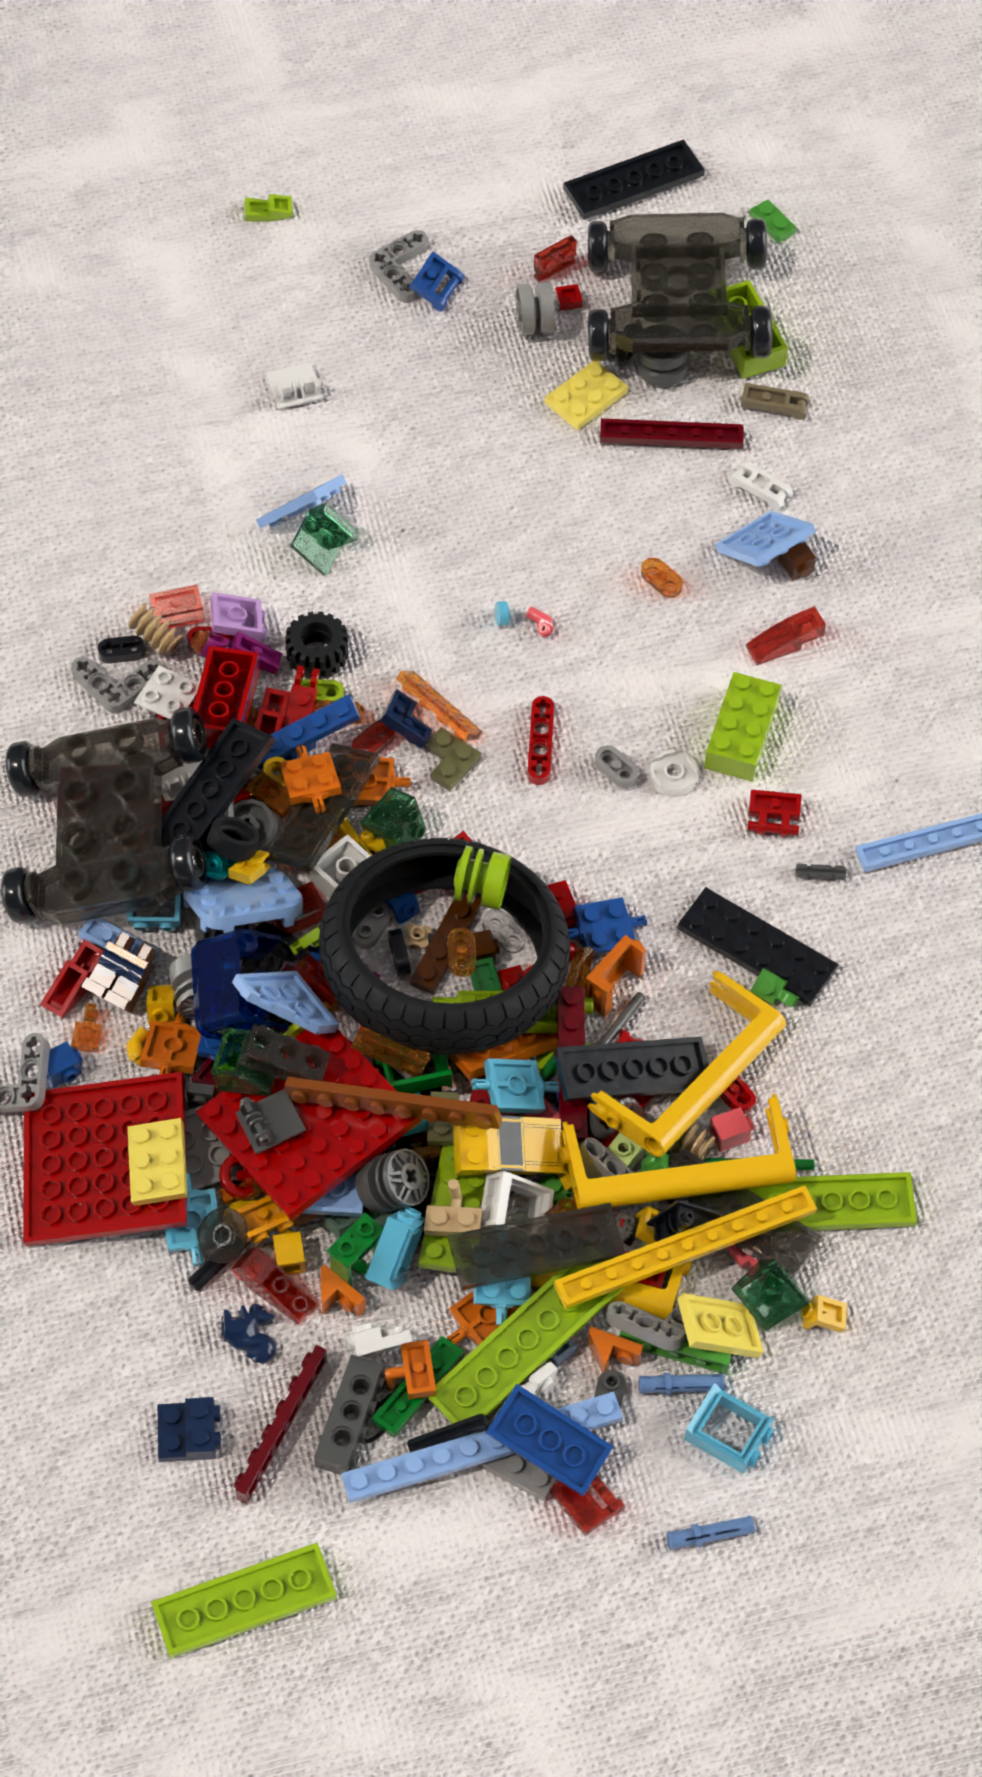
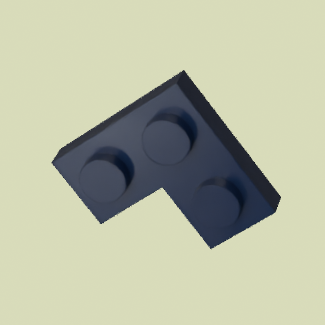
(399, 718)

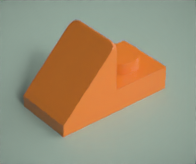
(335, 1288)
(607, 1345)

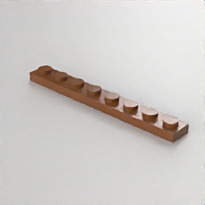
(393, 1102)

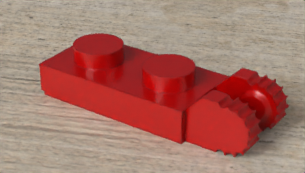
(302, 698)

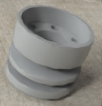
(181, 981)

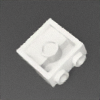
(368, 1338)

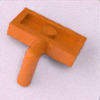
(416, 1369)

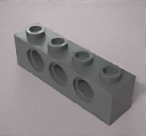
(358, 1373)

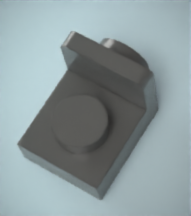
(199, 1094)

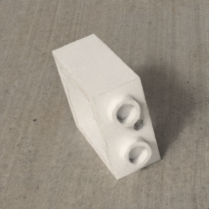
(497, 1195)

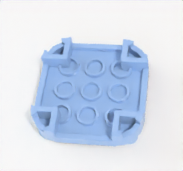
(232, 903)

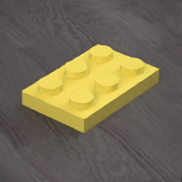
(586, 394)
(157, 1162)
(720, 1326)

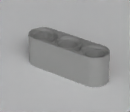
(601, 1162)

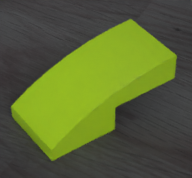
(275, 208)

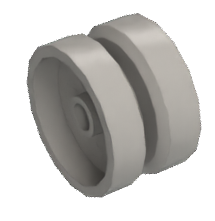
(535, 308)

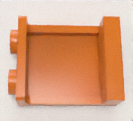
(625, 956)

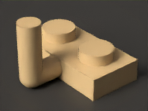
(452, 1218)

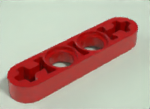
(540, 740)

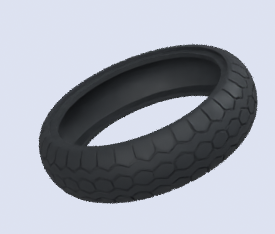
(424, 1023)

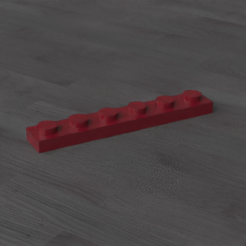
(672, 433)
(571, 1033)
(285, 1414)

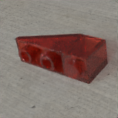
(273, 1284)

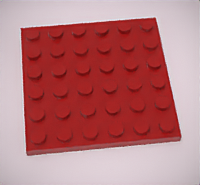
(334, 1140)
(80, 1160)

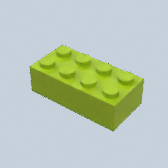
(745, 362)
(742, 726)

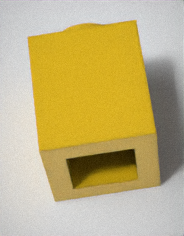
(289, 1252)

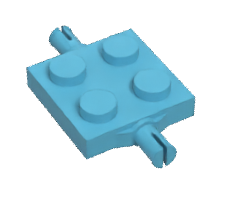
(514, 1085)
(199, 1205)
(503, 1296)

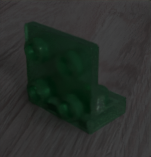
(323, 536)
(395, 818)

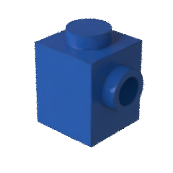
(63, 1064)

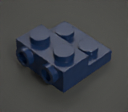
(188, 1430)

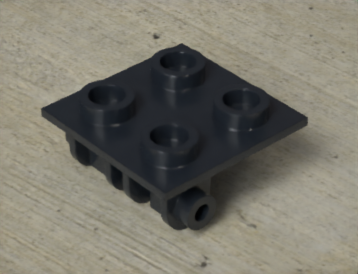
(679, 1218)

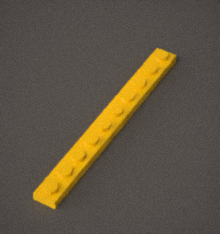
(684, 1247)

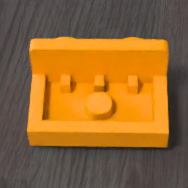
(262, 1218)

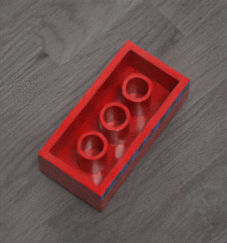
(226, 689)

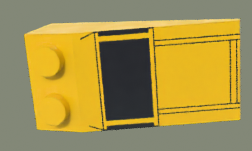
(518, 1147)

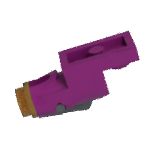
(268, 657)

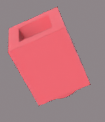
(731, 1129)

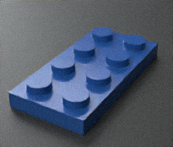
(549, 1439)

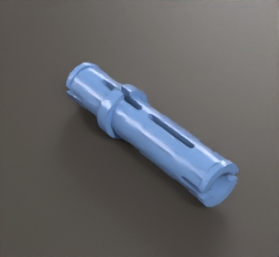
(679, 1383)
(711, 1532)

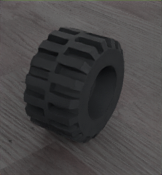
(317, 629)

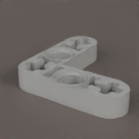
(392, 262)
(117, 690)
(38, 1083)
(669, 1333)

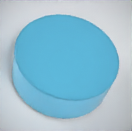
(502, 613)

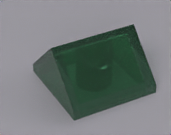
(769, 1293)

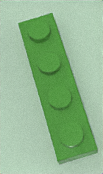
(701, 1358)

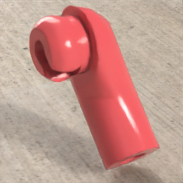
(543, 621)

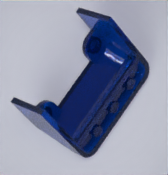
(216, 998)

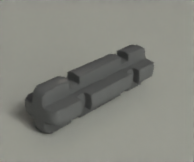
(820, 871)

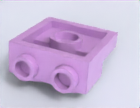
(237, 614)

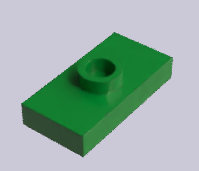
(485, 976)

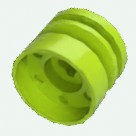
(482, 877)

